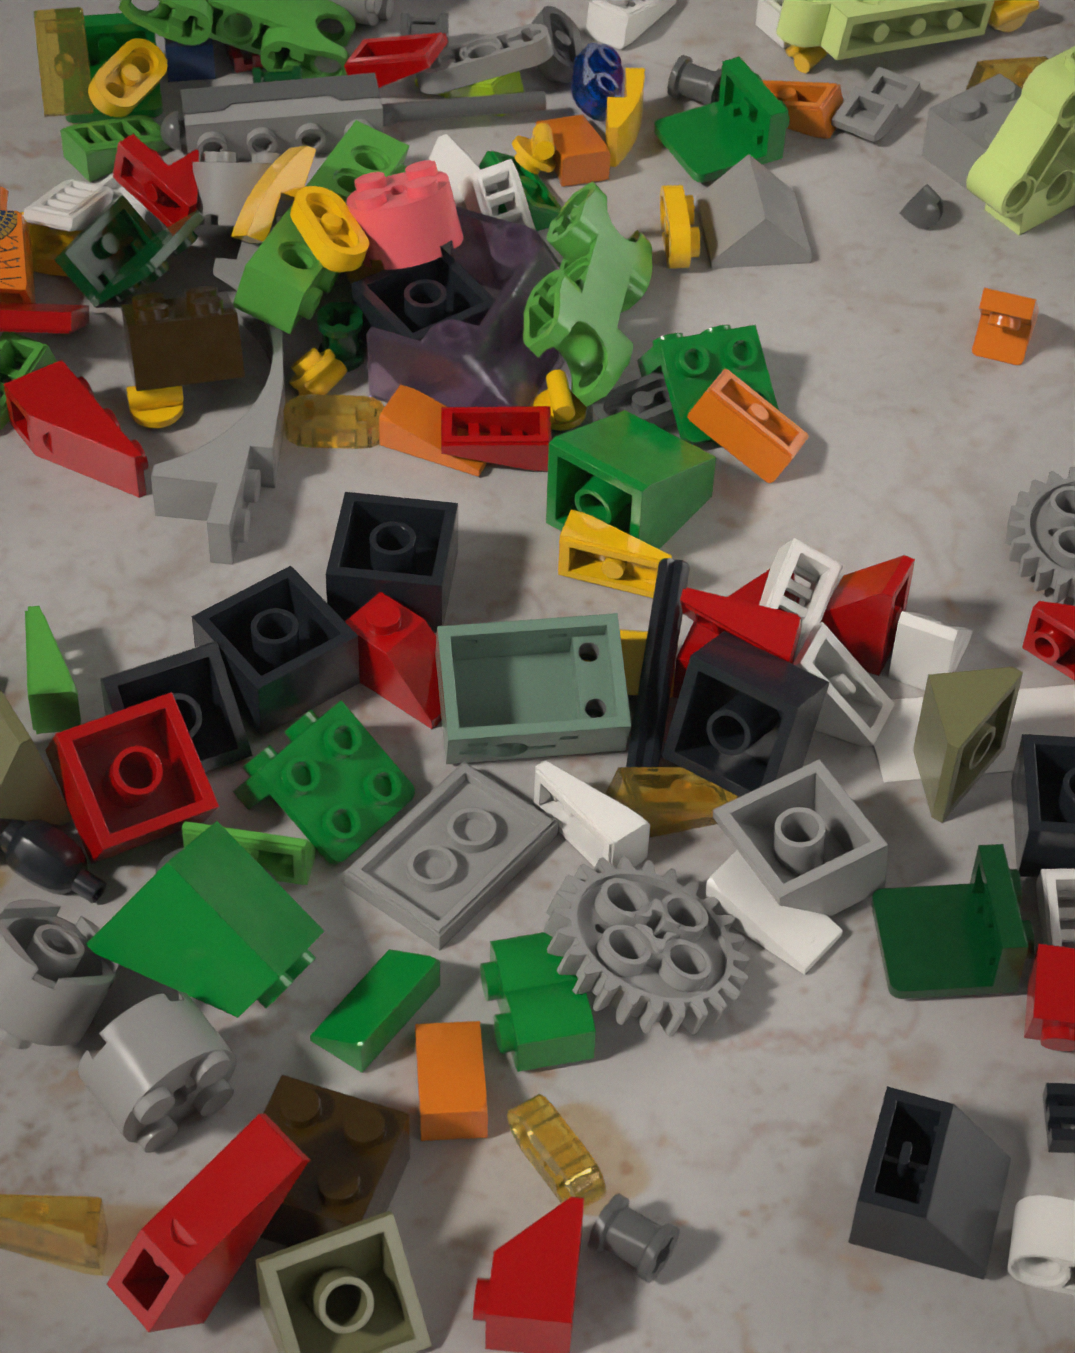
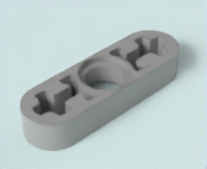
(487, 58)

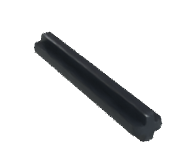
(658, 664)

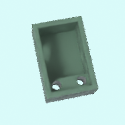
(528, 690)

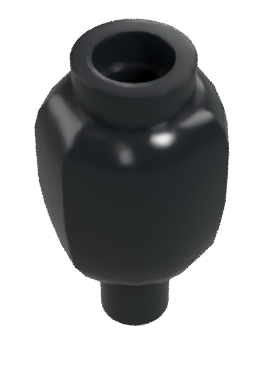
(49, 859)

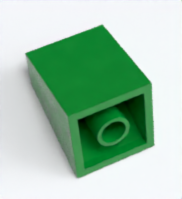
(628, 477)
(213, 927)

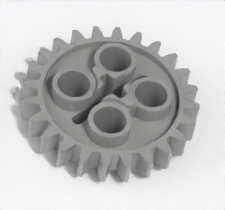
(1044, 534)
(646, 946)

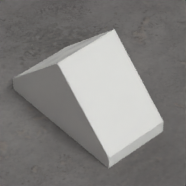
(926, 647)
(854, 702)

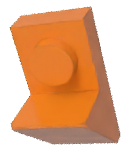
(1005, 326)

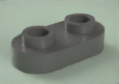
(565, 43)
(642, 397)

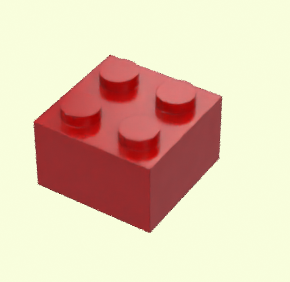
(131, 777)

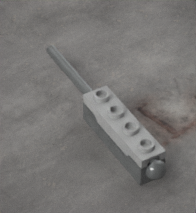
(309, 113)

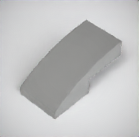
(877, 106)

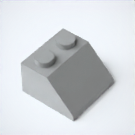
(807, 841)

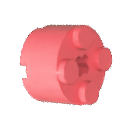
(406, 215)

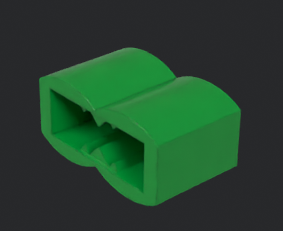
(540, 1013)

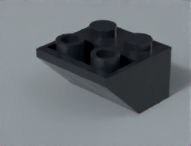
(930, 1186)

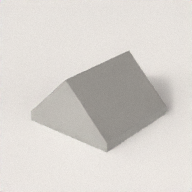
(751, 219)

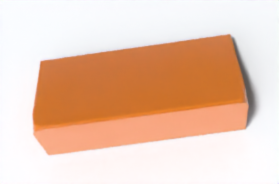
(747, 426)

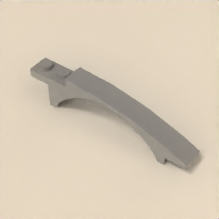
(228, 471)

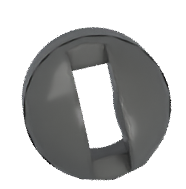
(923, 208)

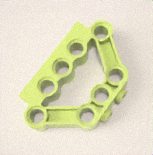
(879, 26)
(1031, 161)

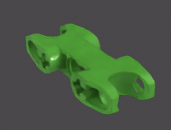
(276, 29)
(583, 300)

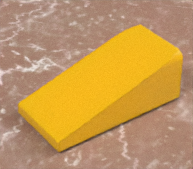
(607, 556)

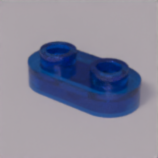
(596, 77)

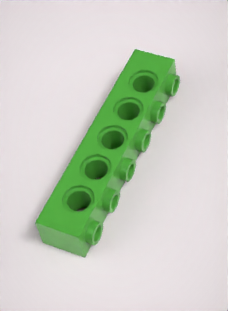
(283, 275)

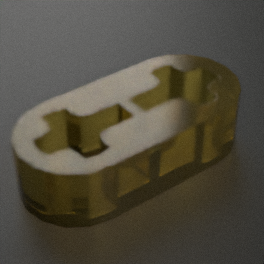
(333, 421)
(556, 1151)

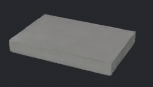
(451, 855)

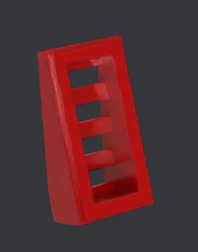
(395, 56)
(516, 437)
(755, 624)

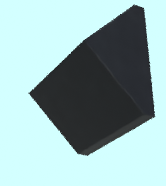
(202, 695)

